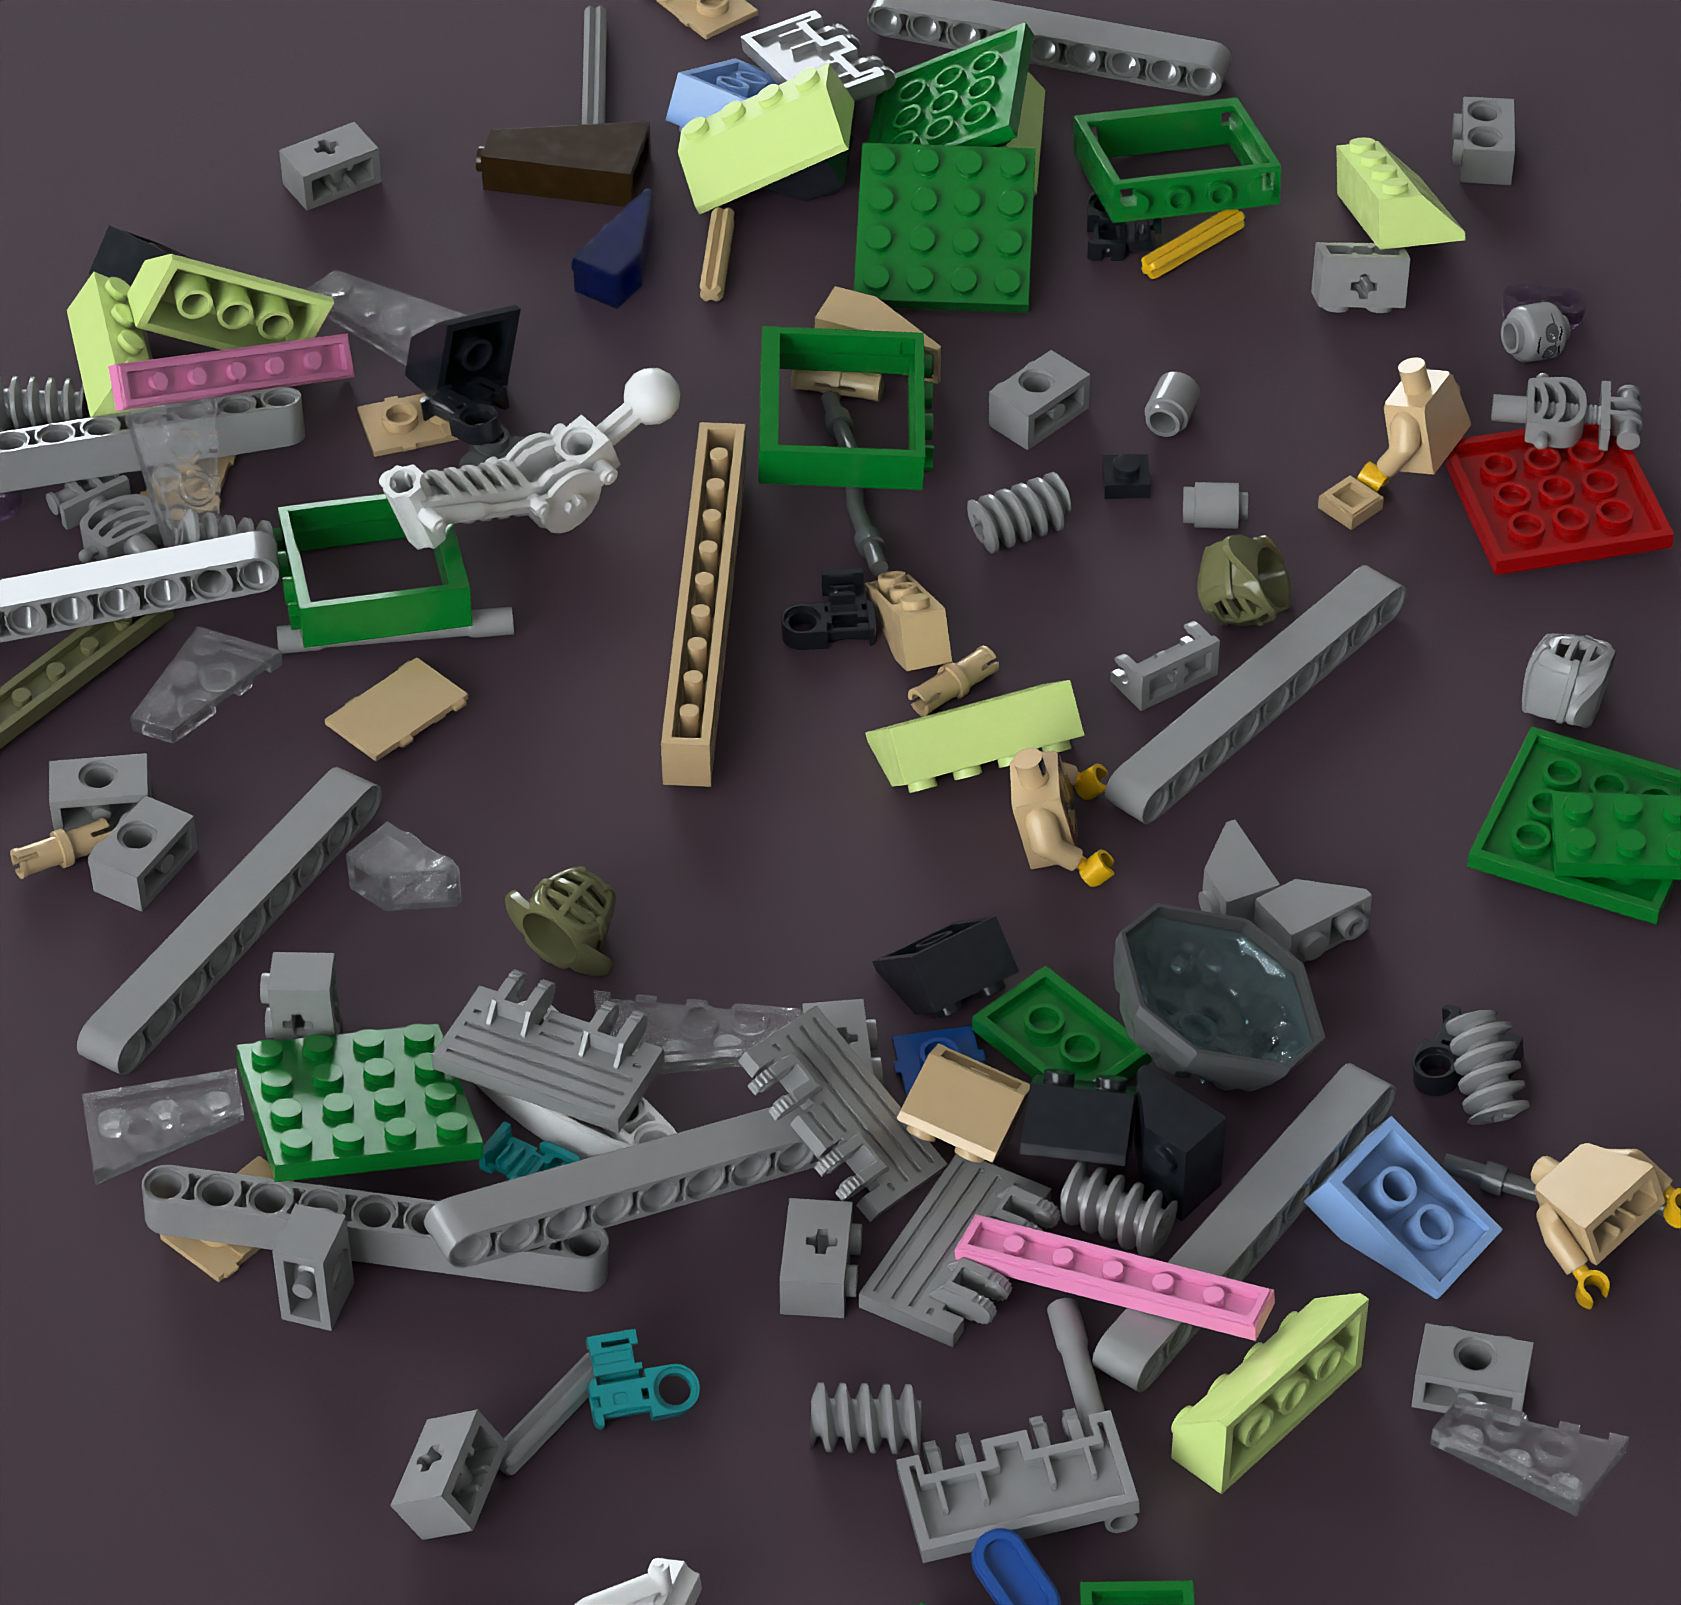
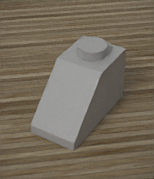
(1235, 876)

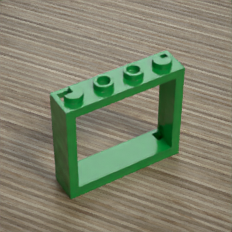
(1172, 129)
(845, 352)
(371, 615)

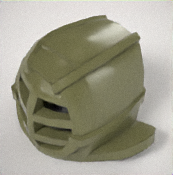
(1243, 581)
(567, 920)

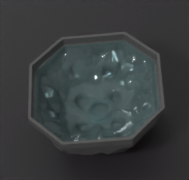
(1214, 998)

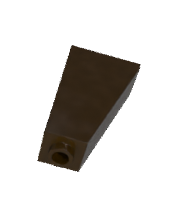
(568, 162)

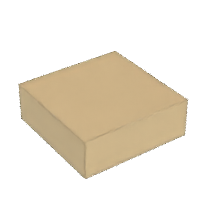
(1350, 502)

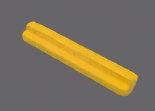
(1192, 243)

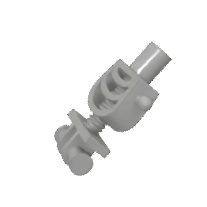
(1558, 410)
(109, 517)

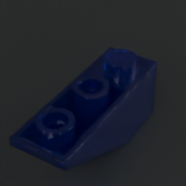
(615, 260)

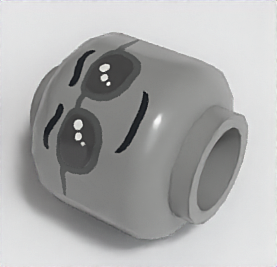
(1535, 332)

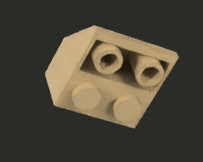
(964, 1104)

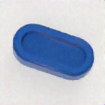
(1011, 1570)

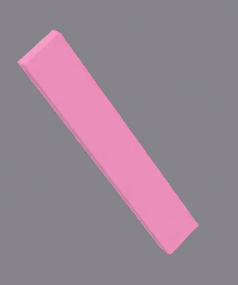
(230, 371)
(1117, 1277)

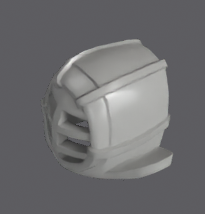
(1567, 678)

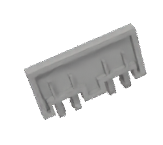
(805, 43)
(556, 1064)
(841, 1111)
(919, 1274)
(1018, 1486)

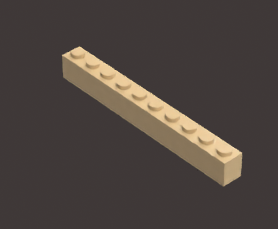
(704, 606)

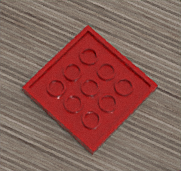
(1555, 502)

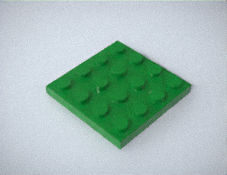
(960, 96)
(945, 226)
(1518, 829)
(356, 1103)

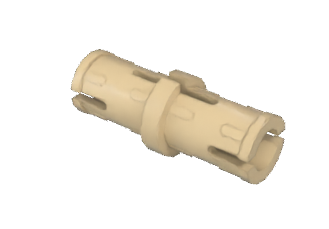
(849, 384)
(953, 680)
(59, 848)

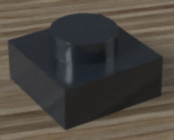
(1126, 476)

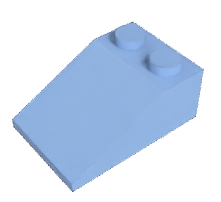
(712, 87)
(1403, 1210)

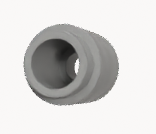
(1171, 404)
(1214, 505)

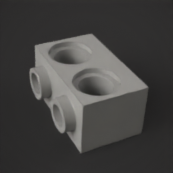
(1485, 140)

